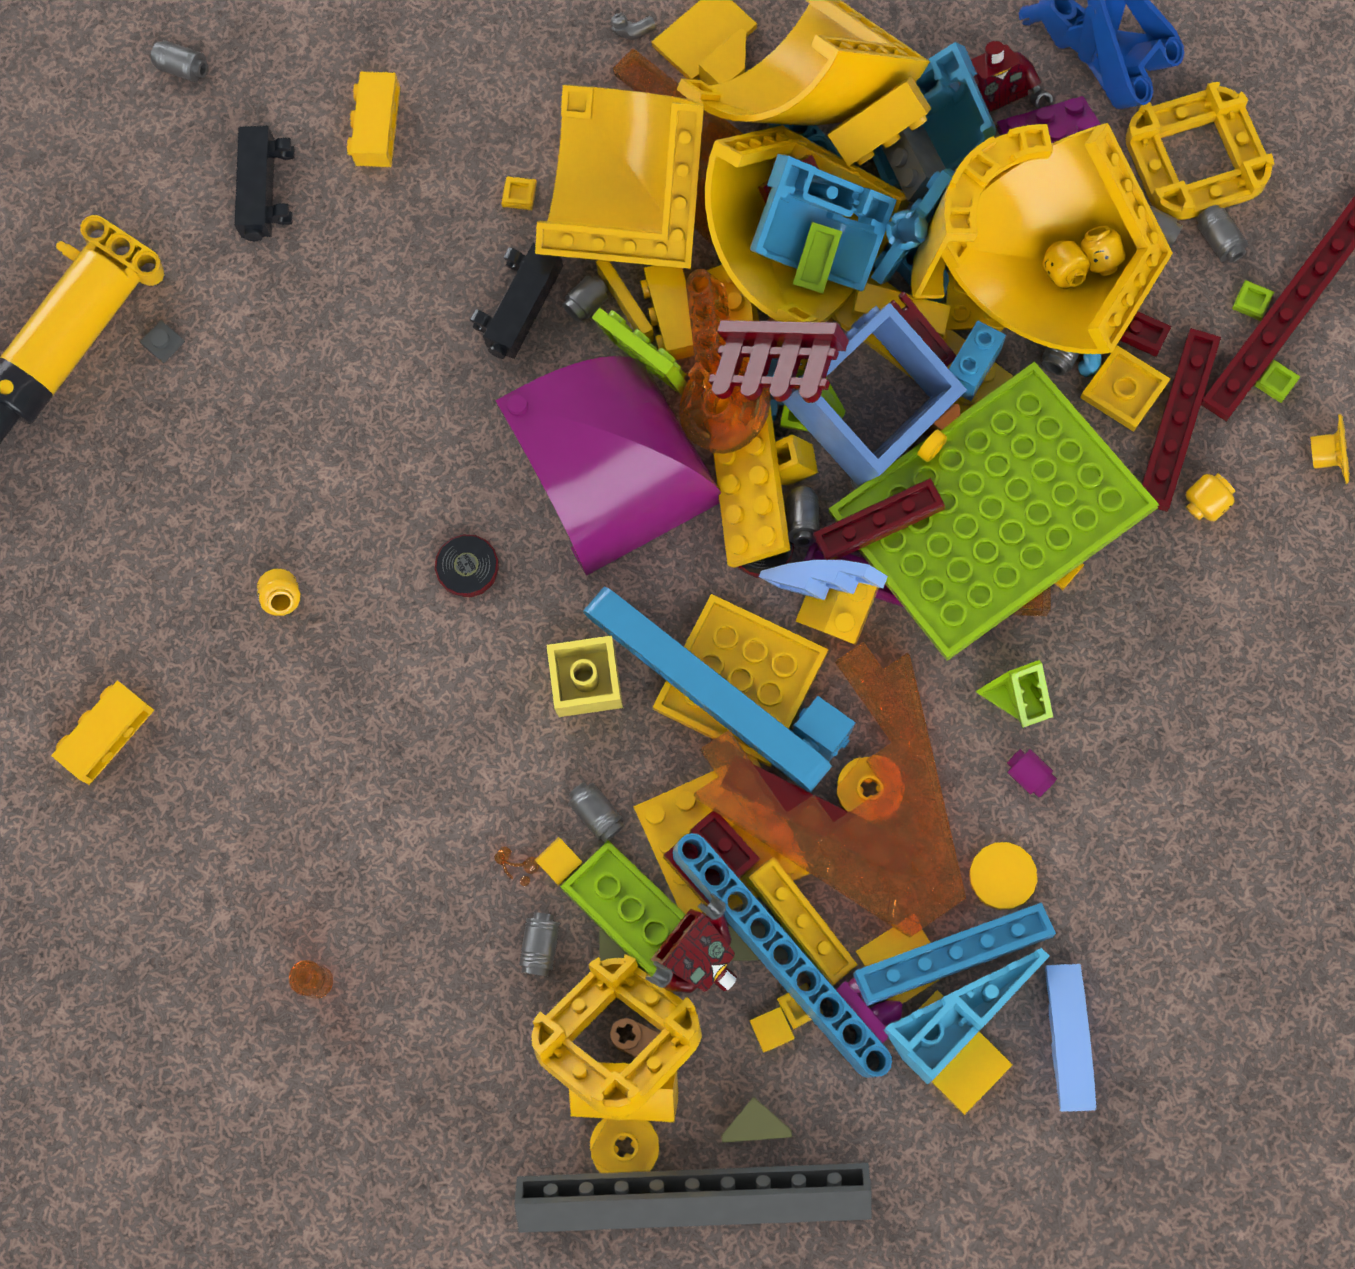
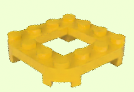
(1237, 133)
(607, 1091)

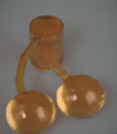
(529, 865)

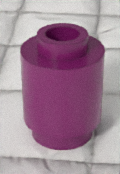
(1031, 772)

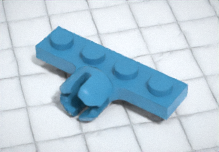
(910, 227)

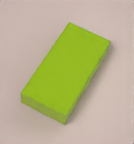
(817, 257)

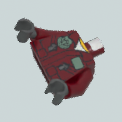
(1006, 77)
(696, 952)

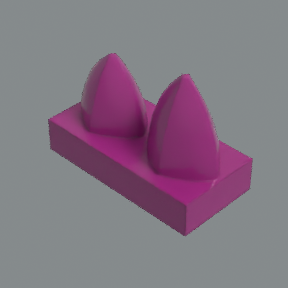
(875, 1018)

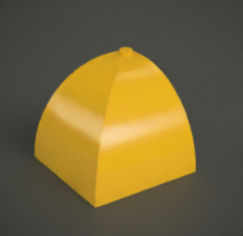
(817, 74)
(624, 178)
(1055, 200)
(735, 208)

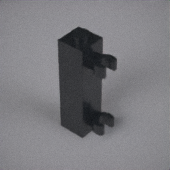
(255, 182)
(521, 303)

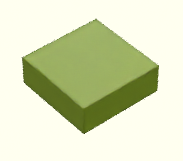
(1253, 300)
(1277, 381)

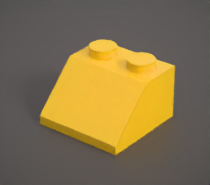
(840, 613)

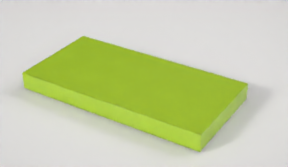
(624, 904)

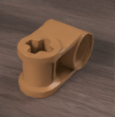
(642, 1034)

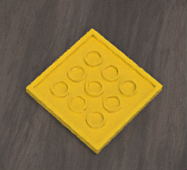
(753, 656)
(673, 815)

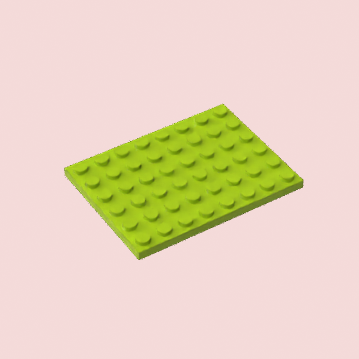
(1024, 506)

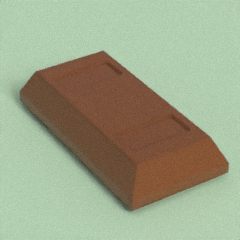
(944, 420)

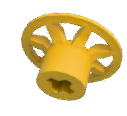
(1331, 450)

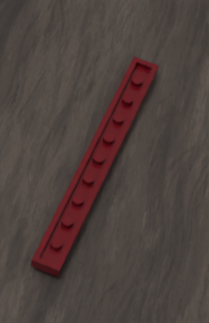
(1283, 317)

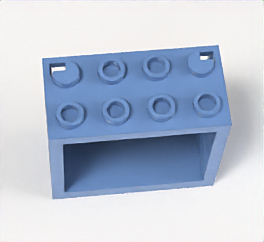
(920, 364)

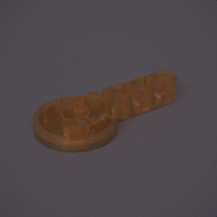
(742, 417)

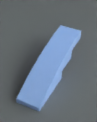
(817, 576)
(1070, 1038)

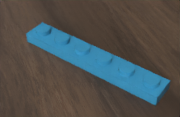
(953, 954)

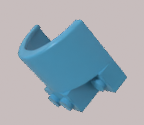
(957, 112)
(810, 195)

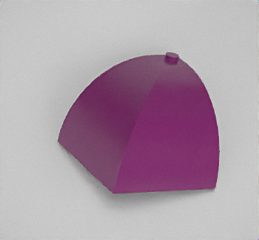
(609, 456)

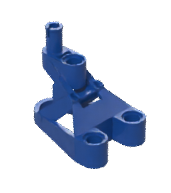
(1120, 53)

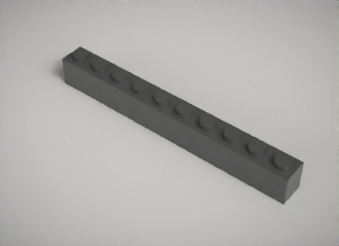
(693, 1197)

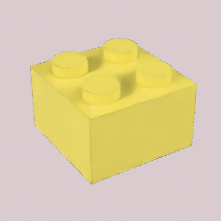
(584, 676)

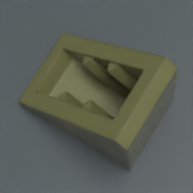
(755, 1123)

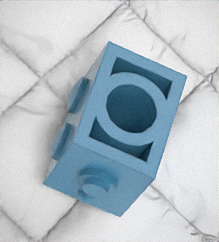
(824, 728)

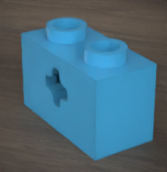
(977, 357)

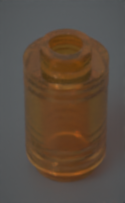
(319, 984)

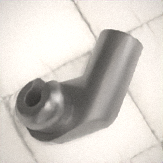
(632, 30)

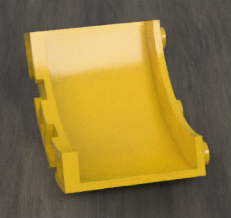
(957, 211)

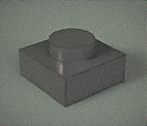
(162, 342)

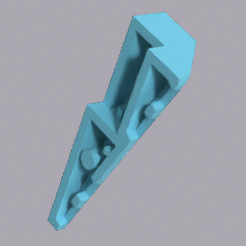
(942, 1029)

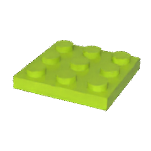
(639, 347)

